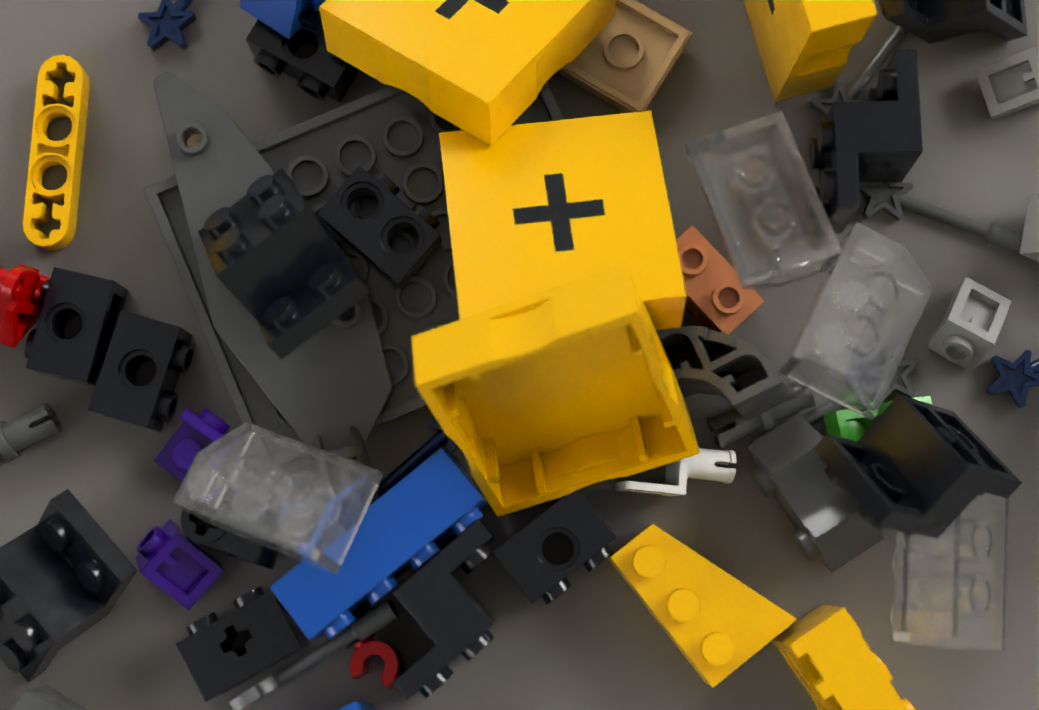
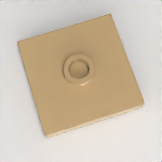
(629, 57)

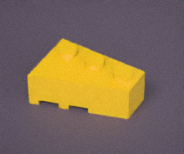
(698, 604)
(837, 663)

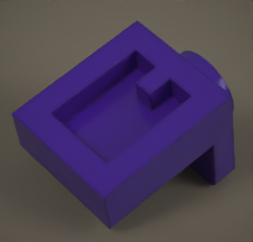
(189, 439)
(176, 564)

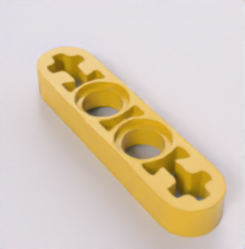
(48, 153)

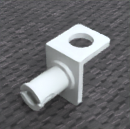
(694, 467)

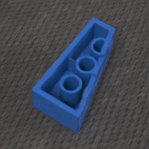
(394, 535)

